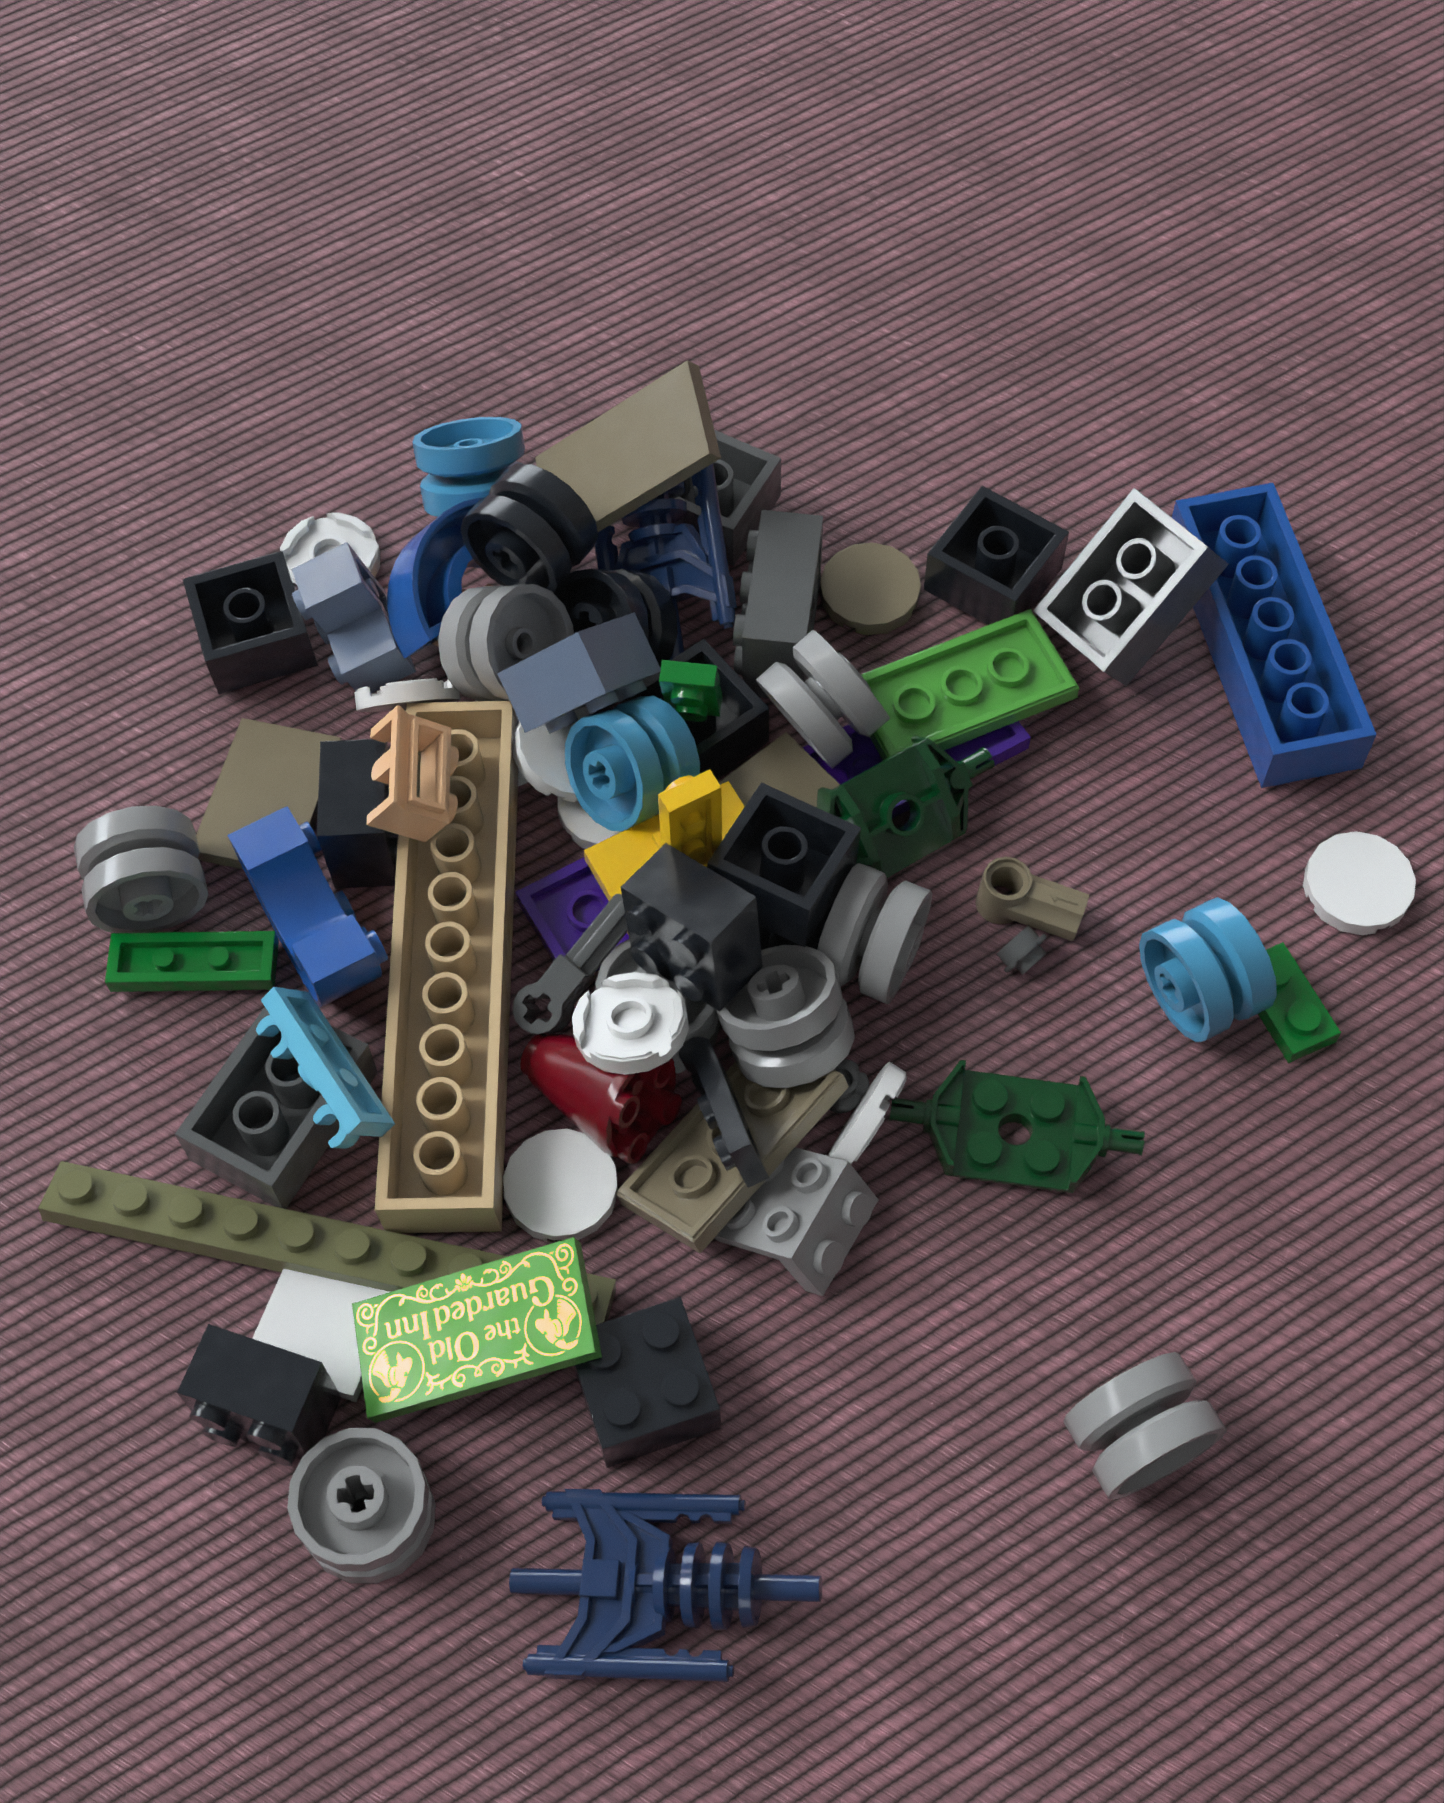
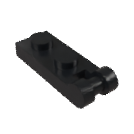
(722, 1110)

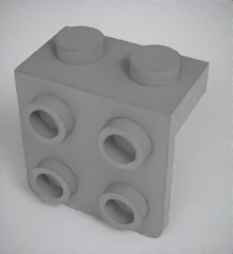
(804, 1217)

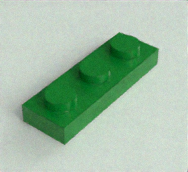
(192, 961)

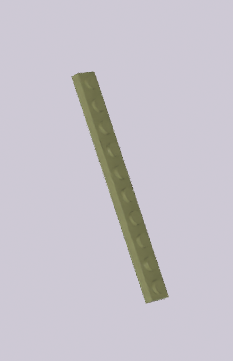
(260, 1233)

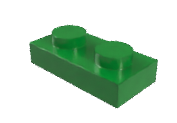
(691, 689)
(1297, 1016)

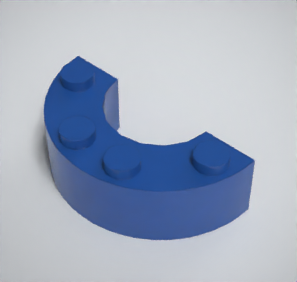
(428, 579)
(308, 918)

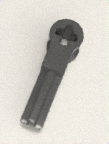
(571, 973)

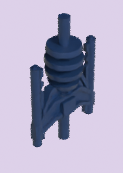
(676, 552)
(635, 1584)

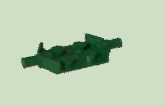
(930, 784)
(1060, 1117)

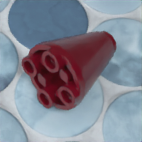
(608, 1107)

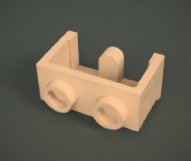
(403, 810)

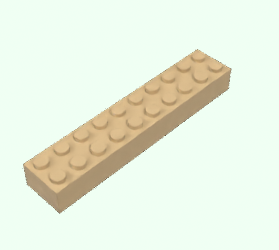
(452, 991)

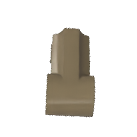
(1034, 902)

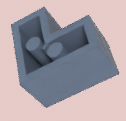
(351, 617)
(582, 670)

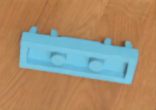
(324, 1066)

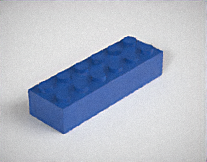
(1275, 641)

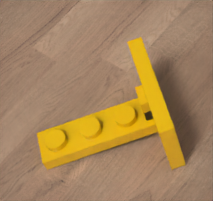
(691, 818)

